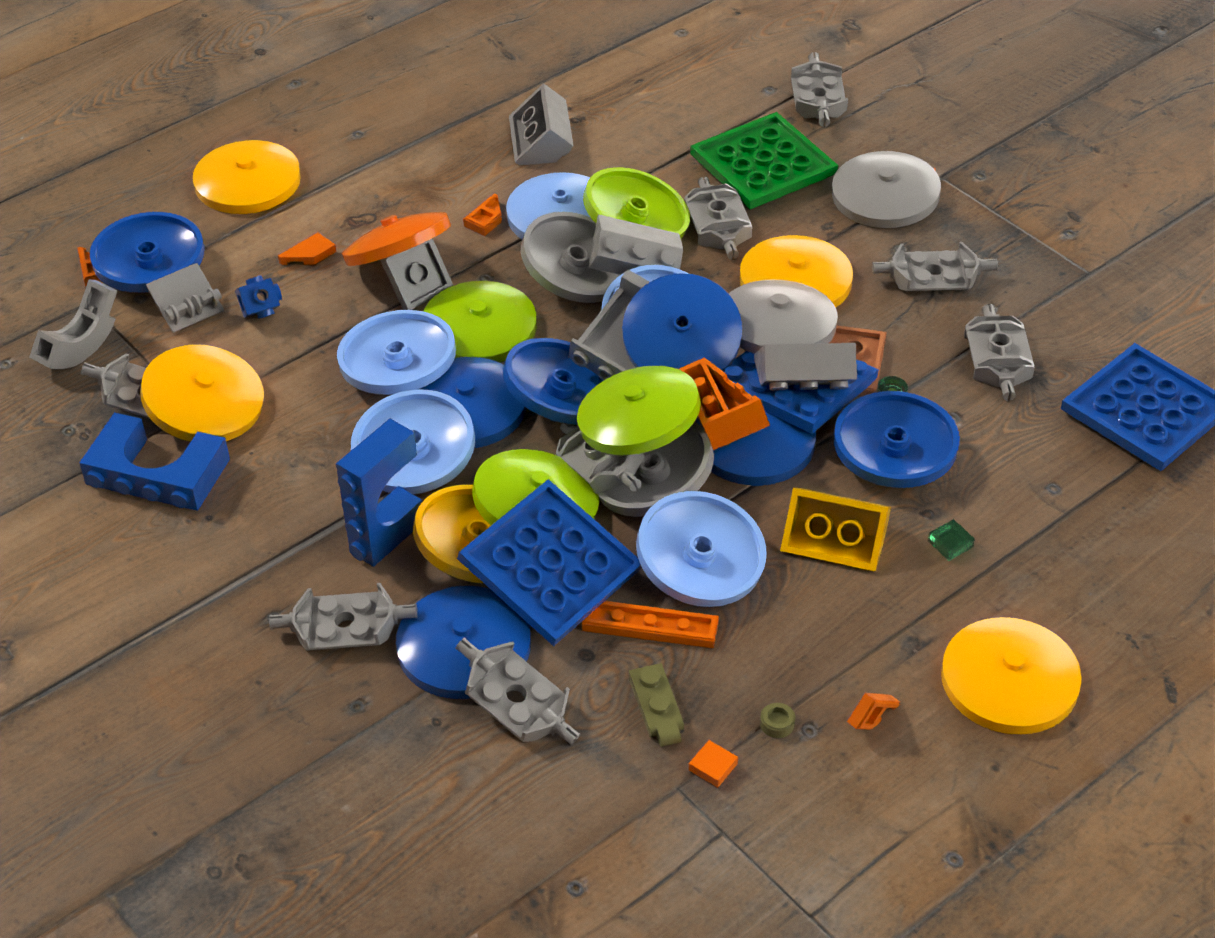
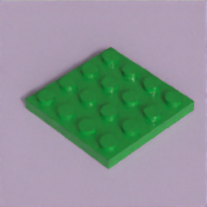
(764, 159)

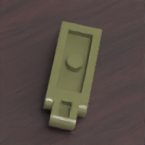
(657, 704)

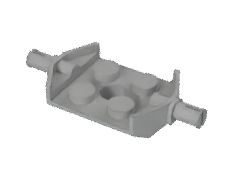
(818, 90)
(718, 228)
(955, 269)
(999, 364)
(119, 384)
(598, 468)
(317, 619)
(503, 670)

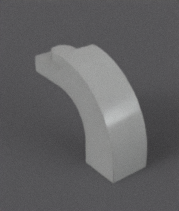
(82, 335)

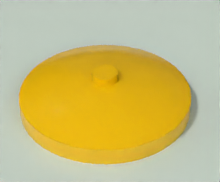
(246, 177)
(801, 261)
(201, 392)
(447, 525)
(1011, 675)

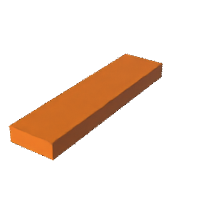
(653, 624)

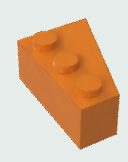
(726, 408)

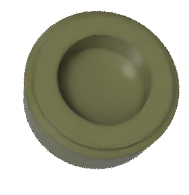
(777, 720)

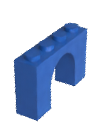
(362, 475)
(180, 483)

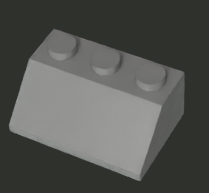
(541, 128)
(629, 245)
(806, 365)

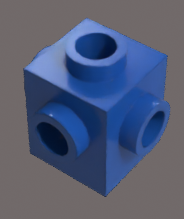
(248, 299)

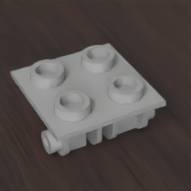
(185, 297)

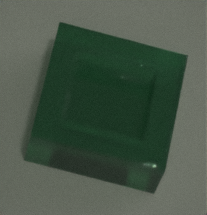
(951, 539)

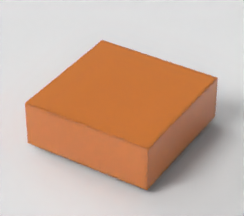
(713, 763)

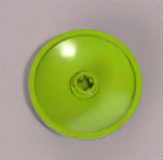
(636, 199)
(485, 318)
(638, 410)
(515, 474)

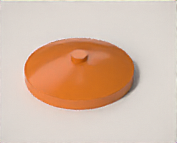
(395, 237)

